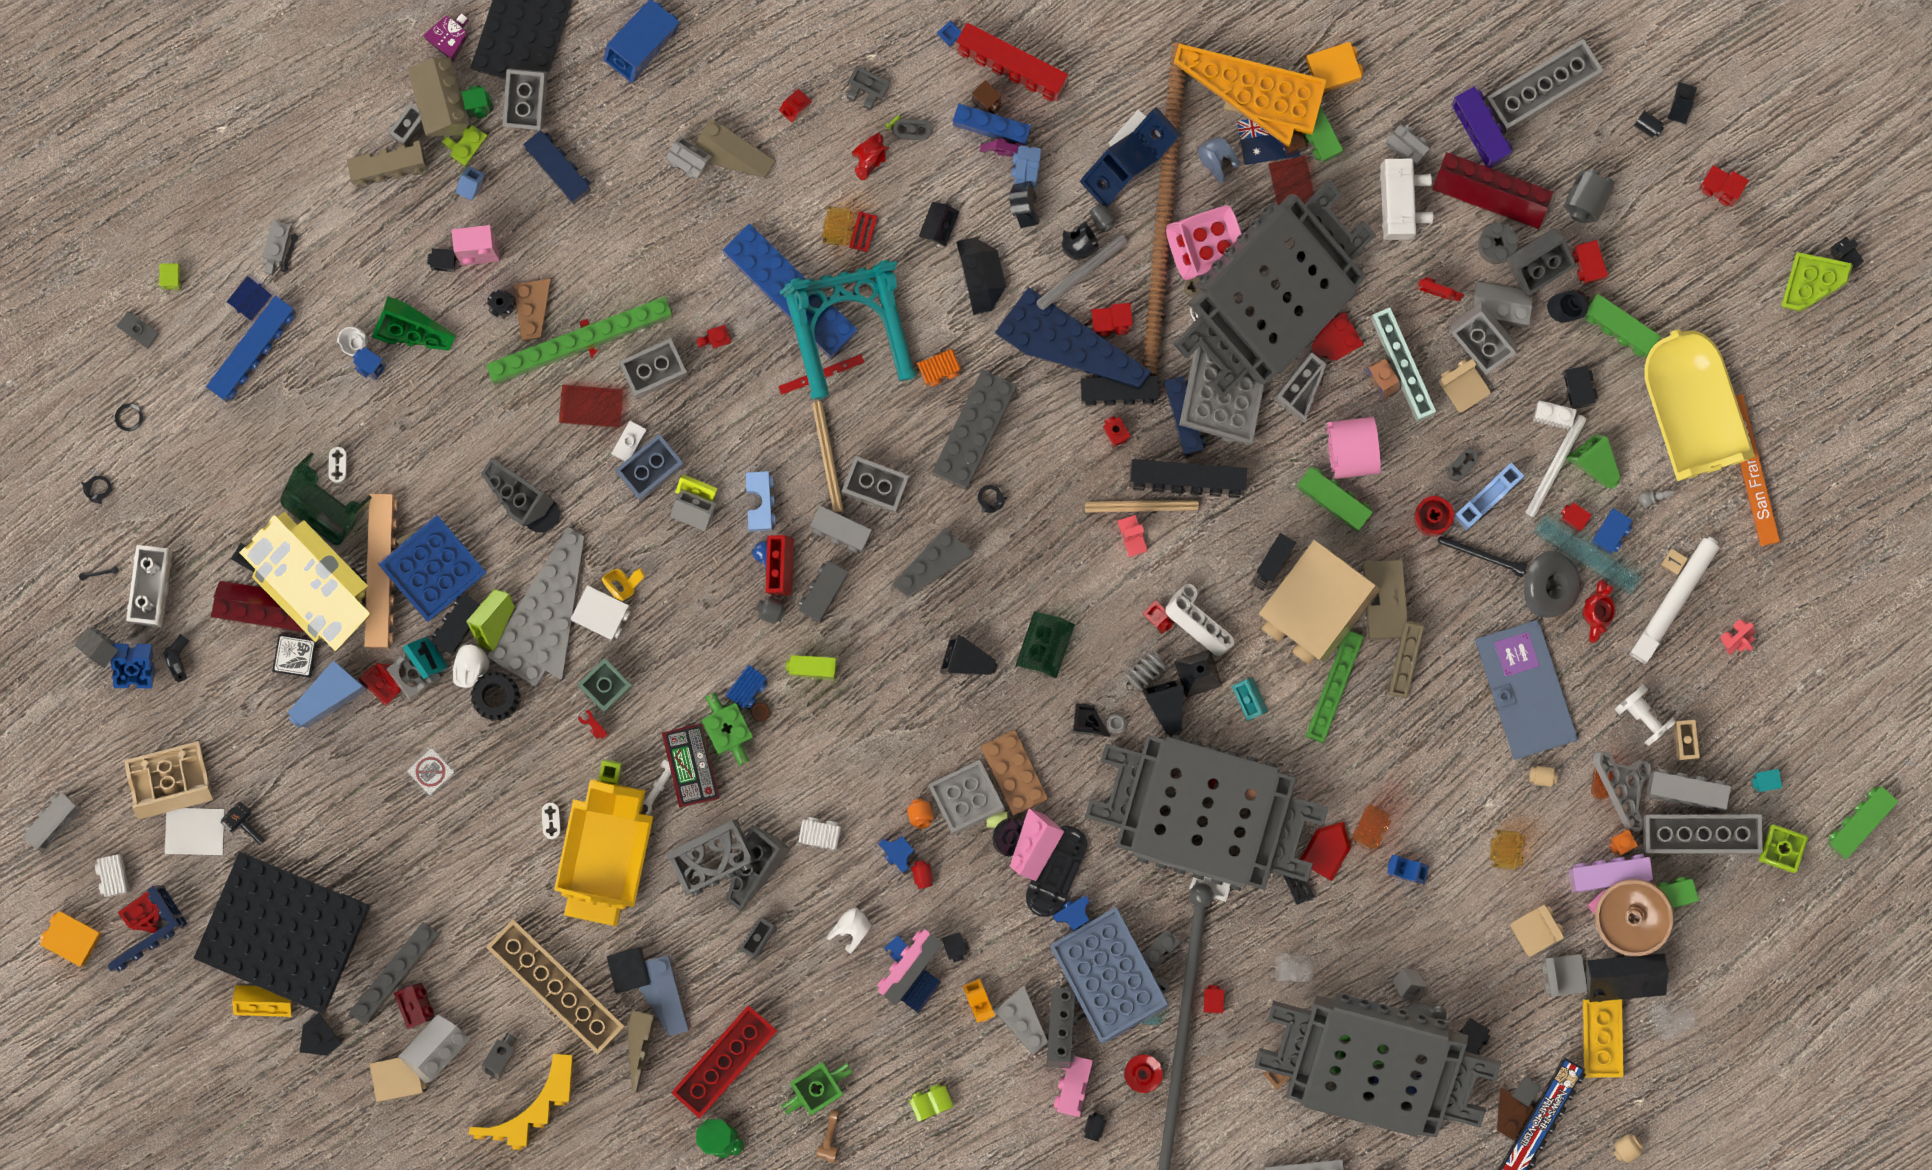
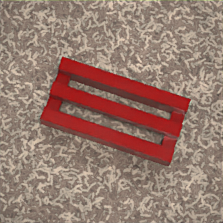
(867, 216)

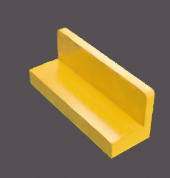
(259, 1002)

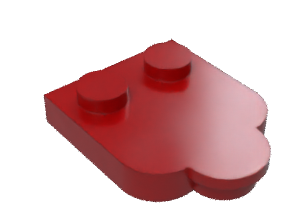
(1429, 286)
(1337, 339)

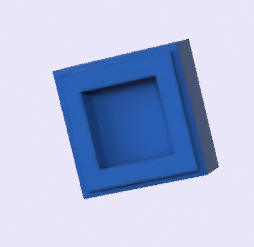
(949, 33)

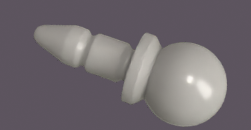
(1647, 498)

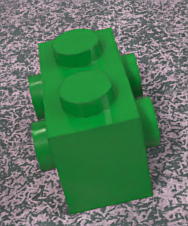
(477, 102)

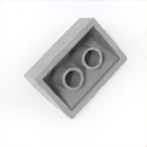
(1506, 304)
(51, 821)
(433, 1048)

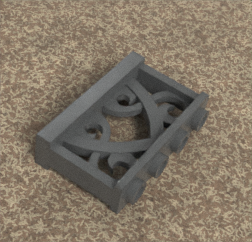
(686, 851)

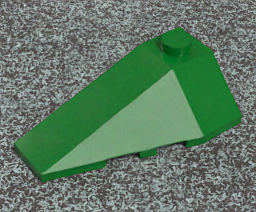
(407, 325)

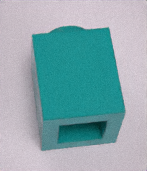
(1766, 781)

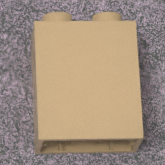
(1317, 603)

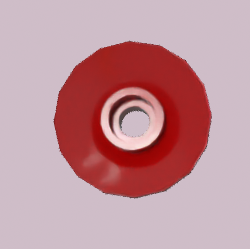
(1153, 1070)

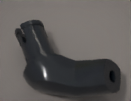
(173, 658)

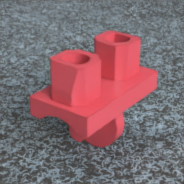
(1741, 640)

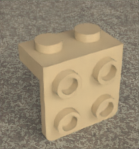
(1464, 385)
(1537, 930)

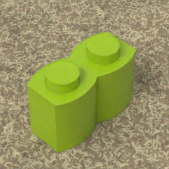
(930, 1103)

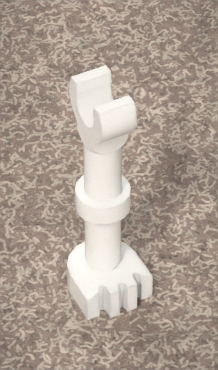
(658, 786)

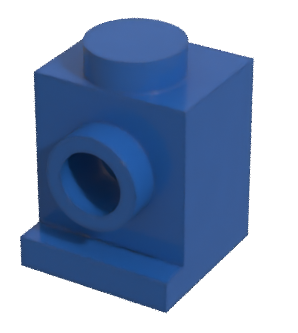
(896, 947)

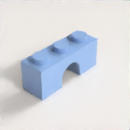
(761, 518)

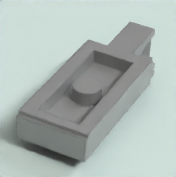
(275, 246)

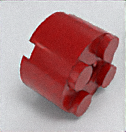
(1439, 507)

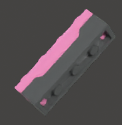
(910, 967)

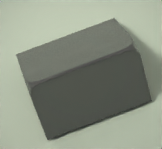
(1526, 1091)

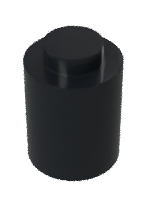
(1649, 124)

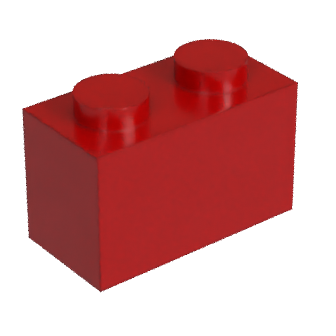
(1589, 262)

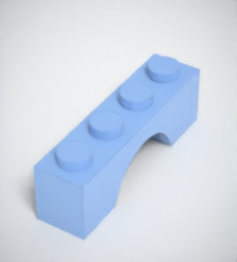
(1489, 496)

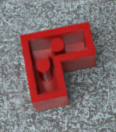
(1723, 185)
(1112, 320)

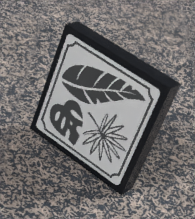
(294, 656)

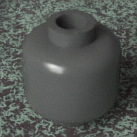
(771, 610)

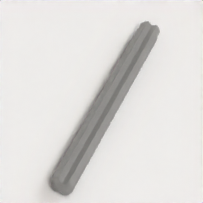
(1081, 272)

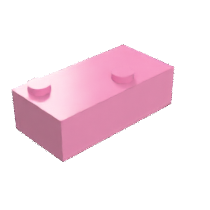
(475, 245)

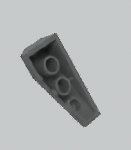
(769, 855)

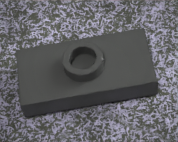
(137, 330)

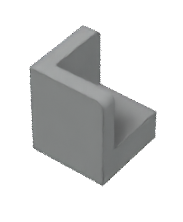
(1409, 984)

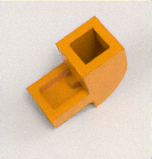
(978, 1000)

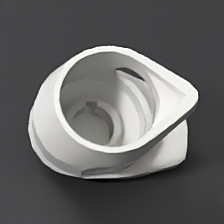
(469, 665)
(853, 923)

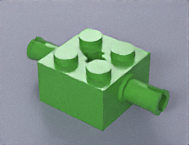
(715, 725)
(804, 1085)

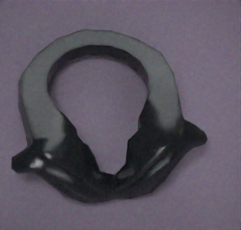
(96, 498)
(985, 506)

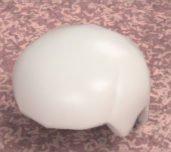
(351, 340)

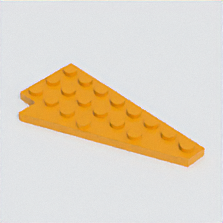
(1265, 94)

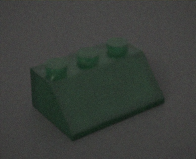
(1045, 644)

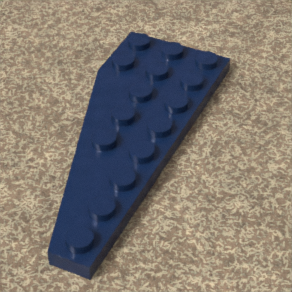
(1065, 341)

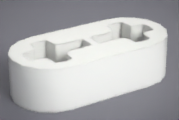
(333, 465)
(546, 821)

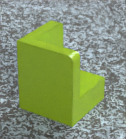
(170, 276)

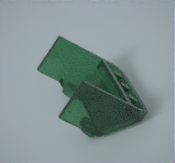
(318, 507)

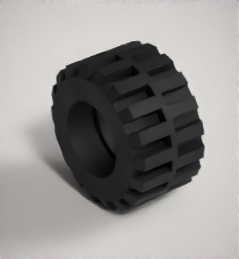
(483, 684)

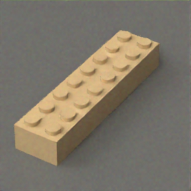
(555, 987)

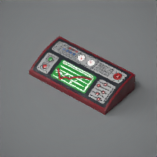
(690, 765)

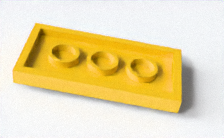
(1602, 1039)

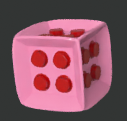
(1202, 240)

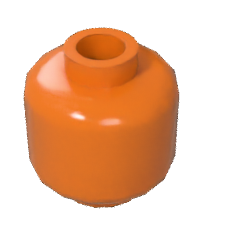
(920, 813)

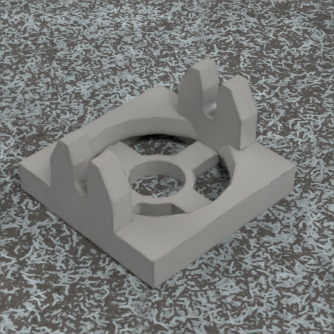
(409, 691)

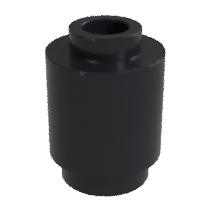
(1095, 1127)

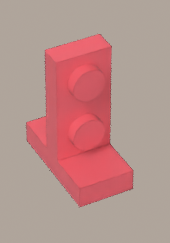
(1132, 535)

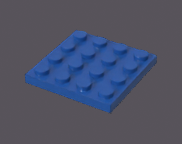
(432, 568)

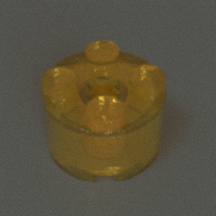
(836, 226)
(1506, 849)

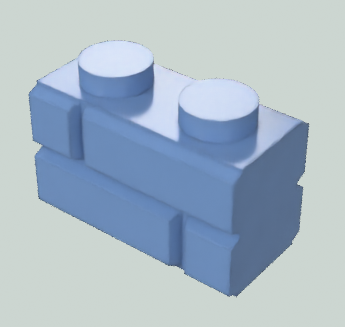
(1027, 165)

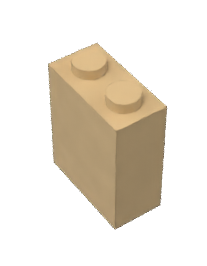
(394, 1080)

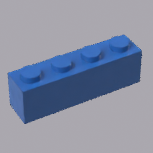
(991, 125)

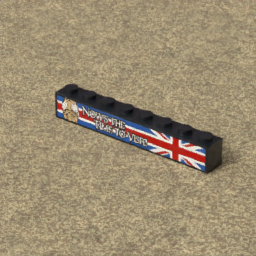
(1543, 1116)

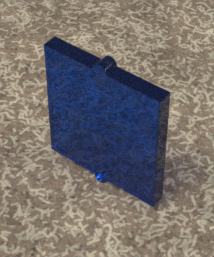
(249, 298)

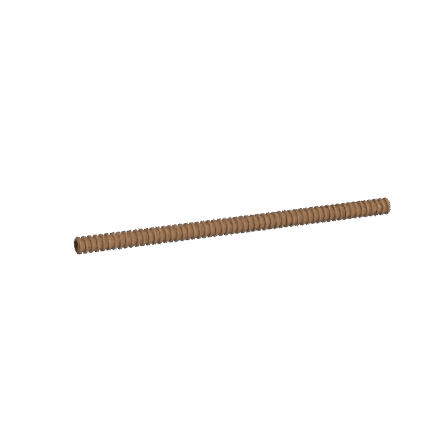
(1163, 219)

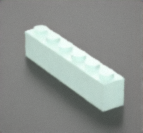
(1403, 364)

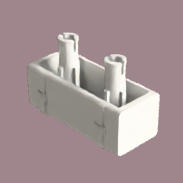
(1399, 199)
(149, 586)

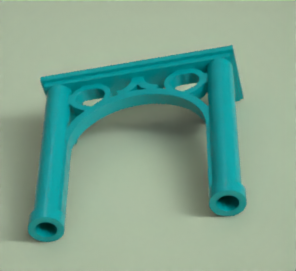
(798, 303)

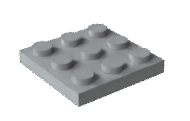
(966, 797)

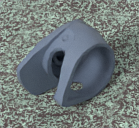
(1211, 156)

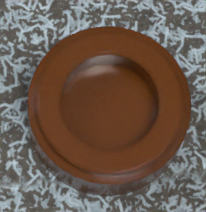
(760, 712)

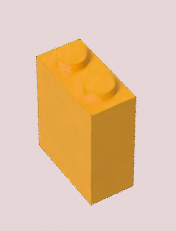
(1336, 66)
(70, 938)

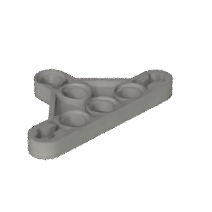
(1629, 794)

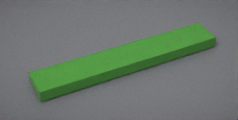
(1334, 686)

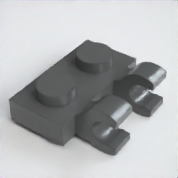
(868, 83)

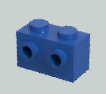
(368, 363)
(1612, 531)

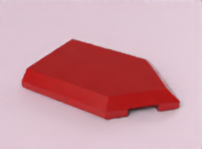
(1327, 850)

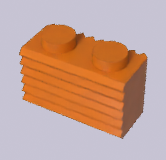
(939, 367)

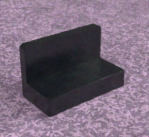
(939, 223)

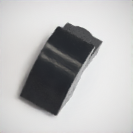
(1022, 204)
(1846, 252)

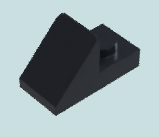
(1682, 103)

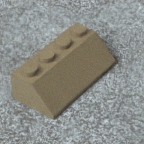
(438, 97)

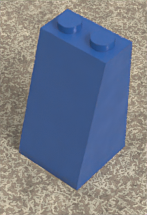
(640, 40)

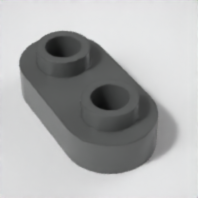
(912, 129)

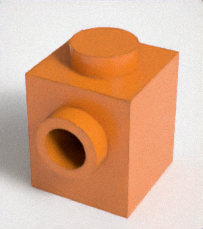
(1622, 843)

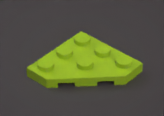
(1813, 280)

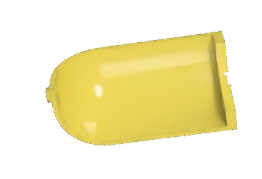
(1695, 405)

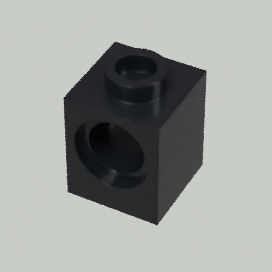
(442, 260)

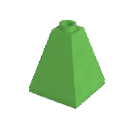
(1597, 461)

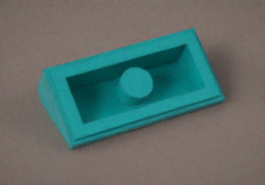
(1250, 698)

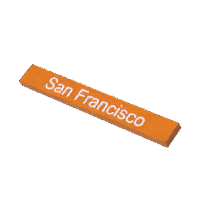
(1757, 489)

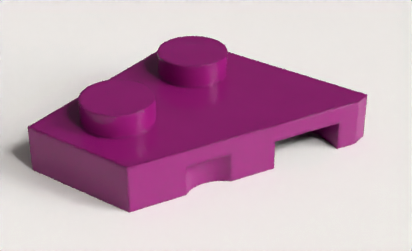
(1001, 147)

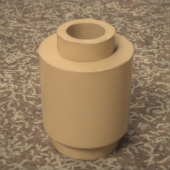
(1543, 776)

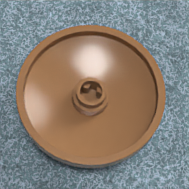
(1634, 917)

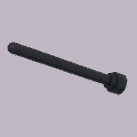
(1517, 568)

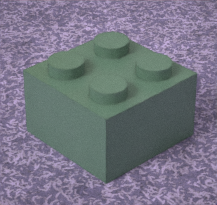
(604, 685)

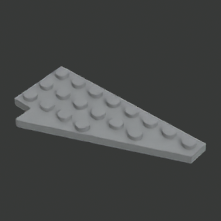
(541, 624)

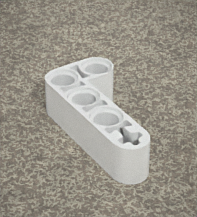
(1196, 622)

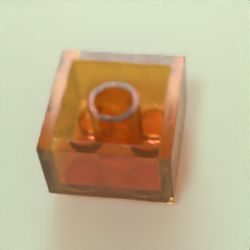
(1370, 827)

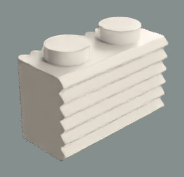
(1554, 415)
(820, 834)
(112, 875)

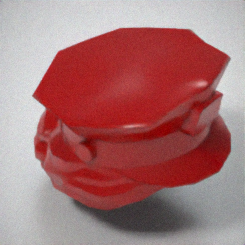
(870, 155)

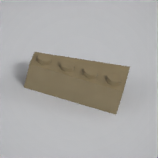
(387, 164)

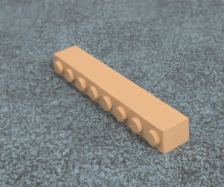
(379, 589)

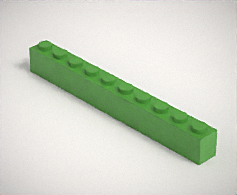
(579, 341)

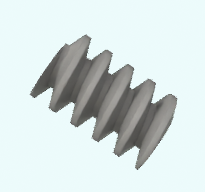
(1145, 671)

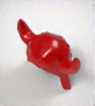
(1599, 610)

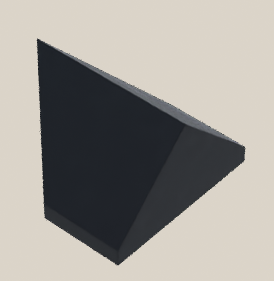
(1088, 721)

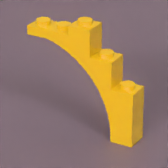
(556, 1089)

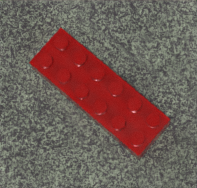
(1011, 62)
(724, 1062)

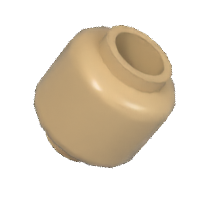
(1628, 1148)

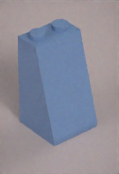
(325, 695)

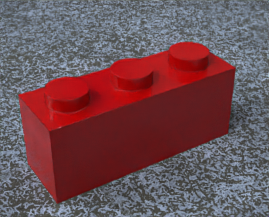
(779, 565)

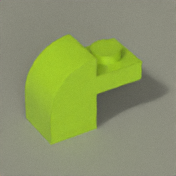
(610, 771)

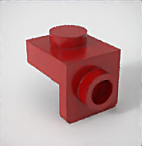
(794, 105)

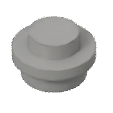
(1116, 723)

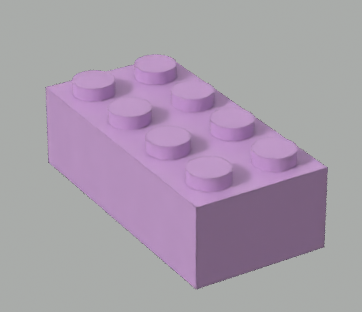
(1603, 874)

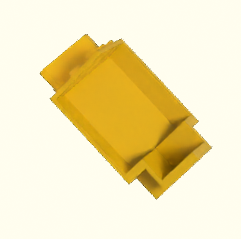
(603, 852)

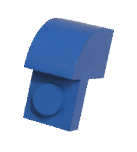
(1407, 869)

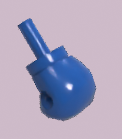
(760, 552)

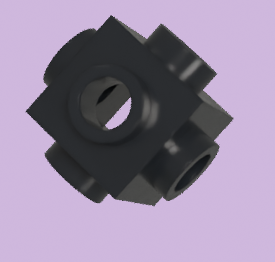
(504, 309)

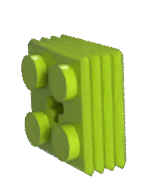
(1794, 843)

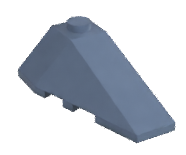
(664, 995)

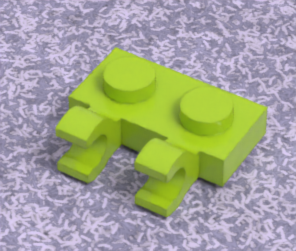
(467, 146)

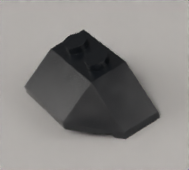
(981, 273)

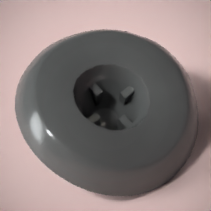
(1551, 584)

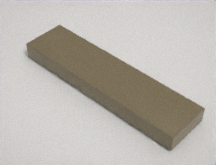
(1406, 659)

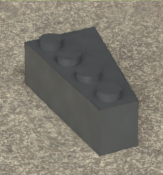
(936, 560)

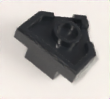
(318, 1037)

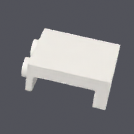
(601, 613)

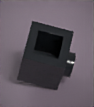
(955, 947)

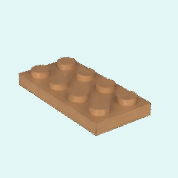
(1014, 772)

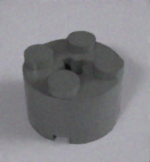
(1493, 233)

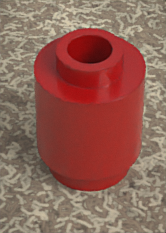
(922, 874)

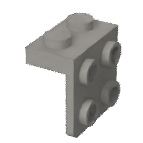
(1564, 975)

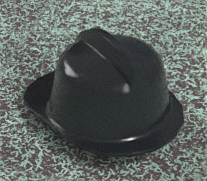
(1568, 306)

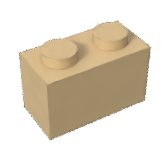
(1686, 740)

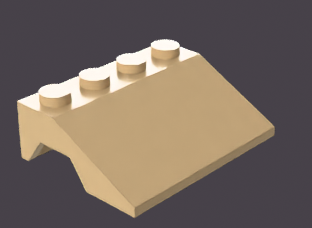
(168, 780)

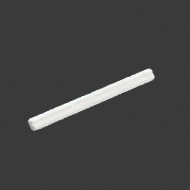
(1555, 466)

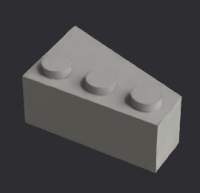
(1300, 387)
(1022, 1020)

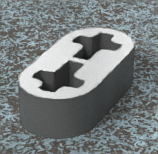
(1459, 461)

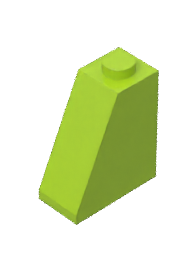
(491, 619)
(812, 667)

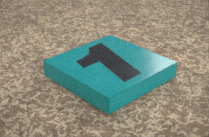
(425, 657)

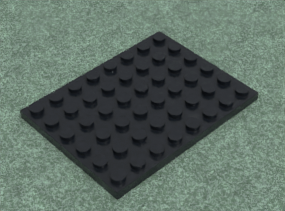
(282, 932)

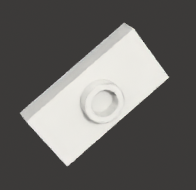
(629, 441)

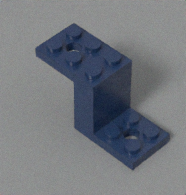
(1130, 157)

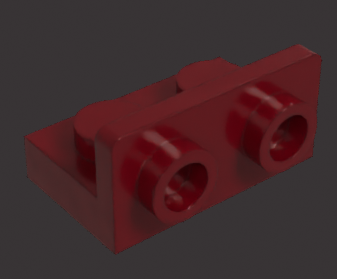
(414, 1005)

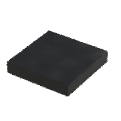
(628, 970)

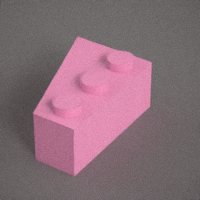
(1035, 844)
(1073, 1087)

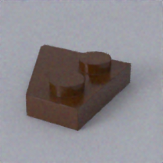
(1511, 1114)

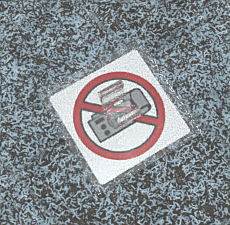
(430, 771)

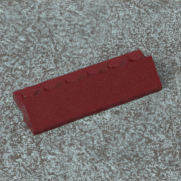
(1492, 190)
(250, 606)

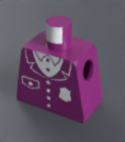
(448, 35)

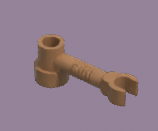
(827, 1151)

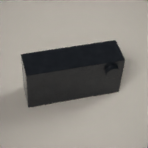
(1626, 977)

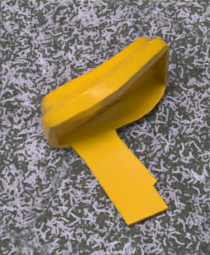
(627, 583)

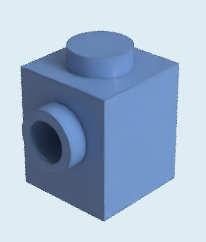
(470, 183)

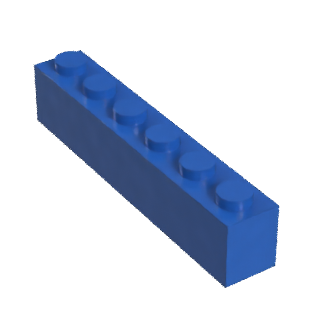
(251, 349)

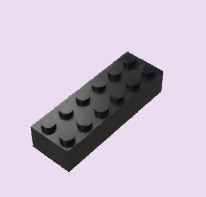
(1188, 477)

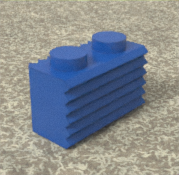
(747, 687)

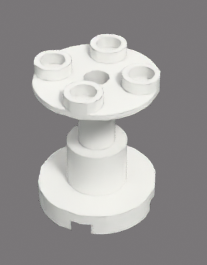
(1640, 709)

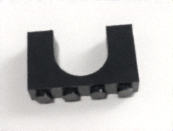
(1273, 562)

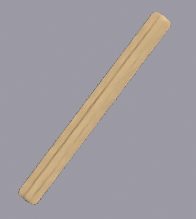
(827, 457)
(1139, 506)

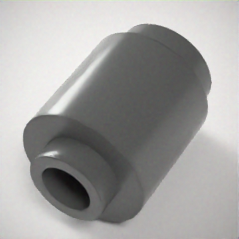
(1102, 217)

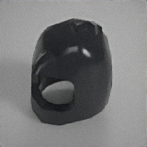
(1079, 242)

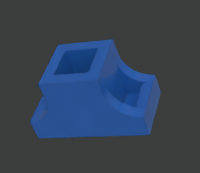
(897, 852)
(1073, 913)

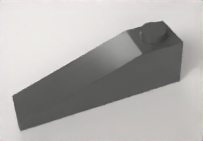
(519, 497)

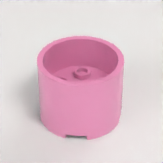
(1353, 447)

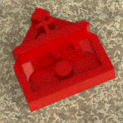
(381, 683)
(141, 914)

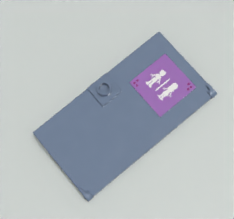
(1526, 689)

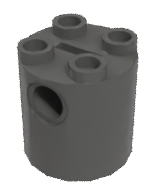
(1588, 196)

